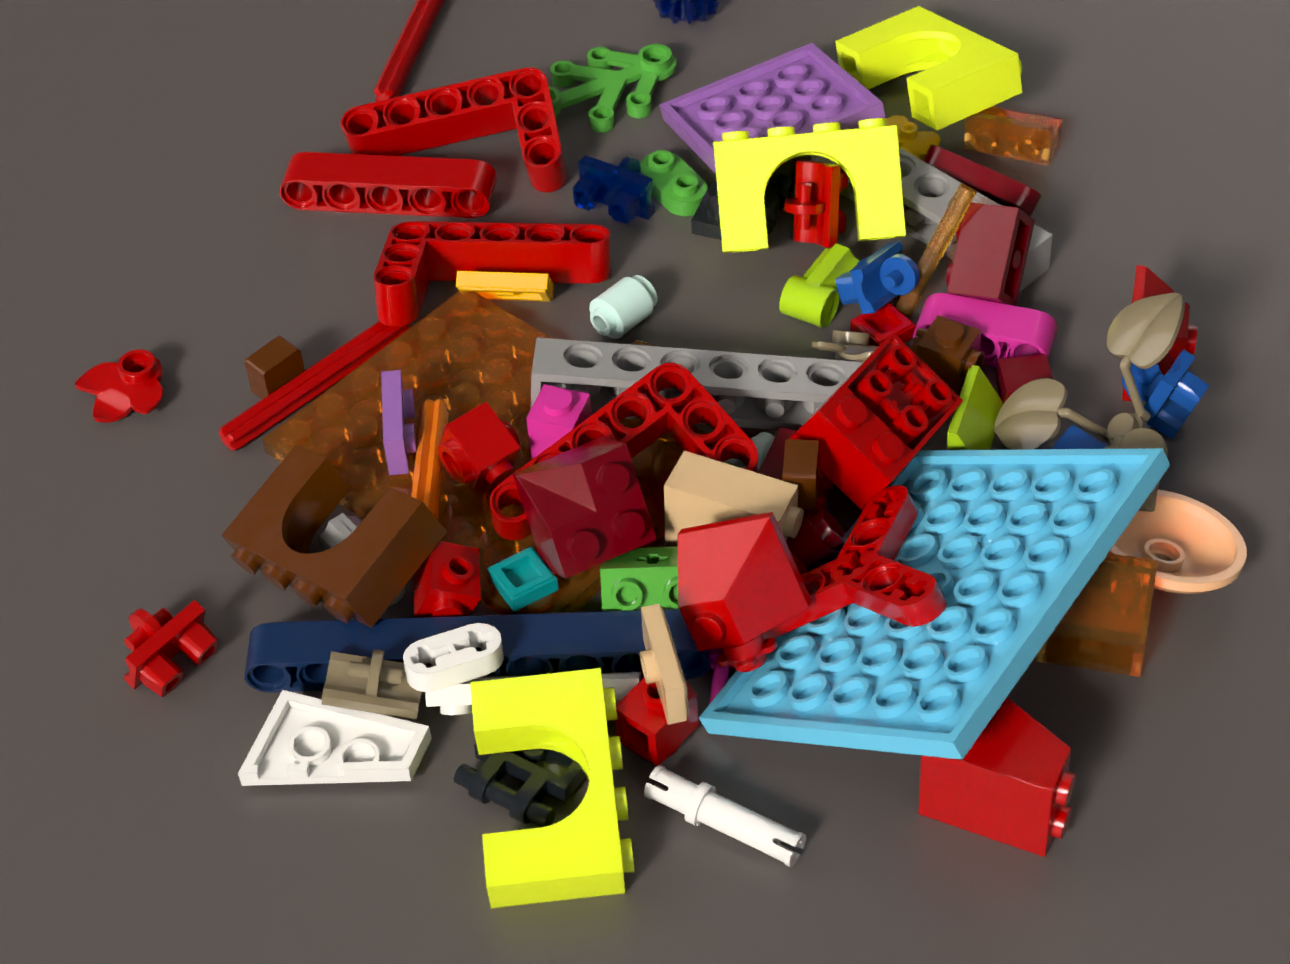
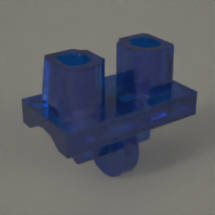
(617, 186)

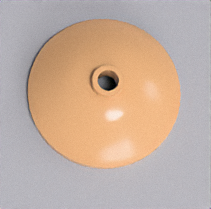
(1190, 540)

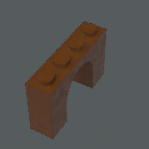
(351, 578)

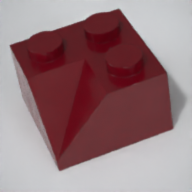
(585, 506)

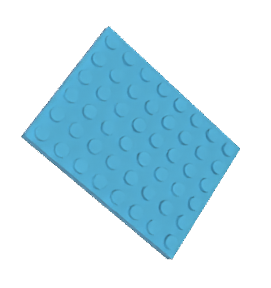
(1011, 552)

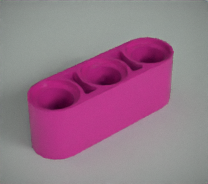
(1005, 328)

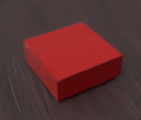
(883, 323)

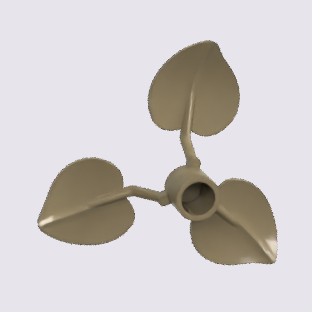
(1141, 337)

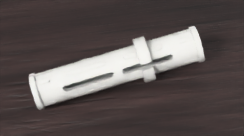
(705, 806)

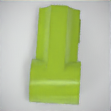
(815, 295)

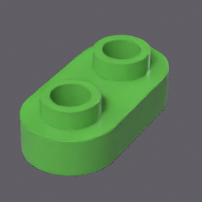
(674, 182)

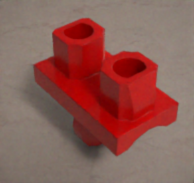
(817, 203)
(160, 639)

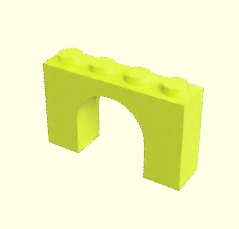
(959, 66)
(865, 155)
(583, 851)

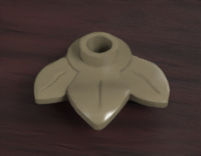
(847, 345)

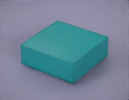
(522, 579)

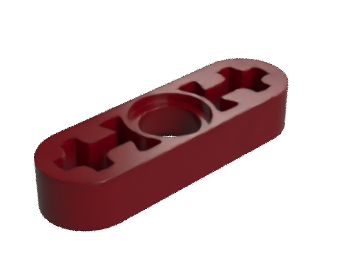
(984, 180)

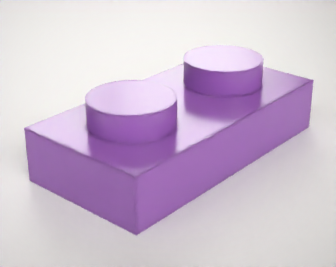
(398, 436)

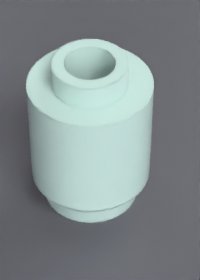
(623, 306)

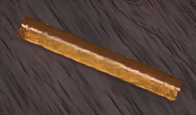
(938, 246)

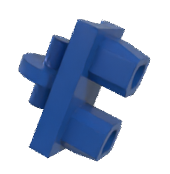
(878, 278)
(1169, 396)

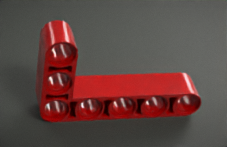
(465, 112)
(437, 250)
(659, 416)

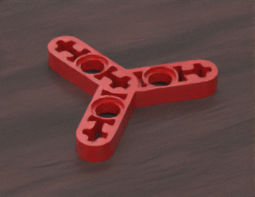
(868, 573)

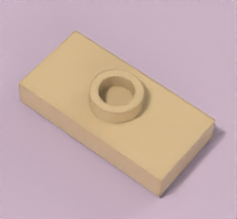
(662, 664)

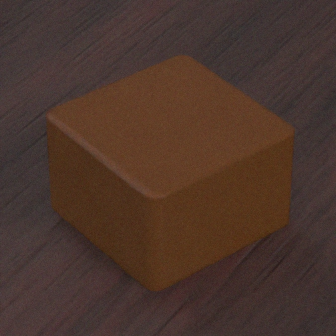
(273, 366)
(802, 469)

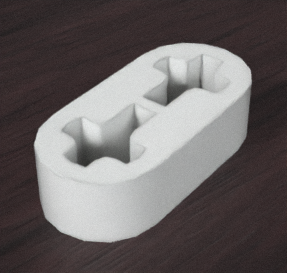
(453, 657)

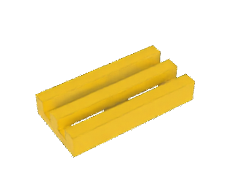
(507, 285)

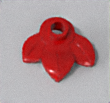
(124, 386)

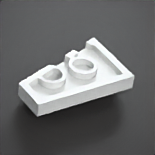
(332, 745)

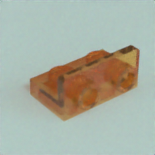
(1012, 134)

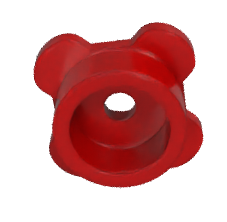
(748, 655)

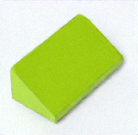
(975, 417)

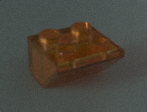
(1107, 620)

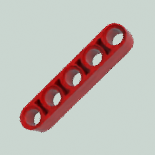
(388, 184)

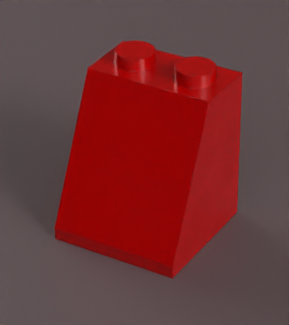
(1006, 786)

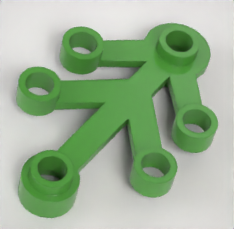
(650, 66)

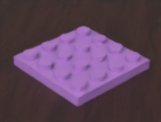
(782, 92)

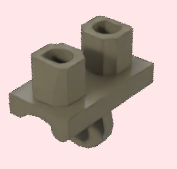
(370, 686)

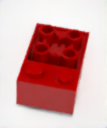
(878, 420)

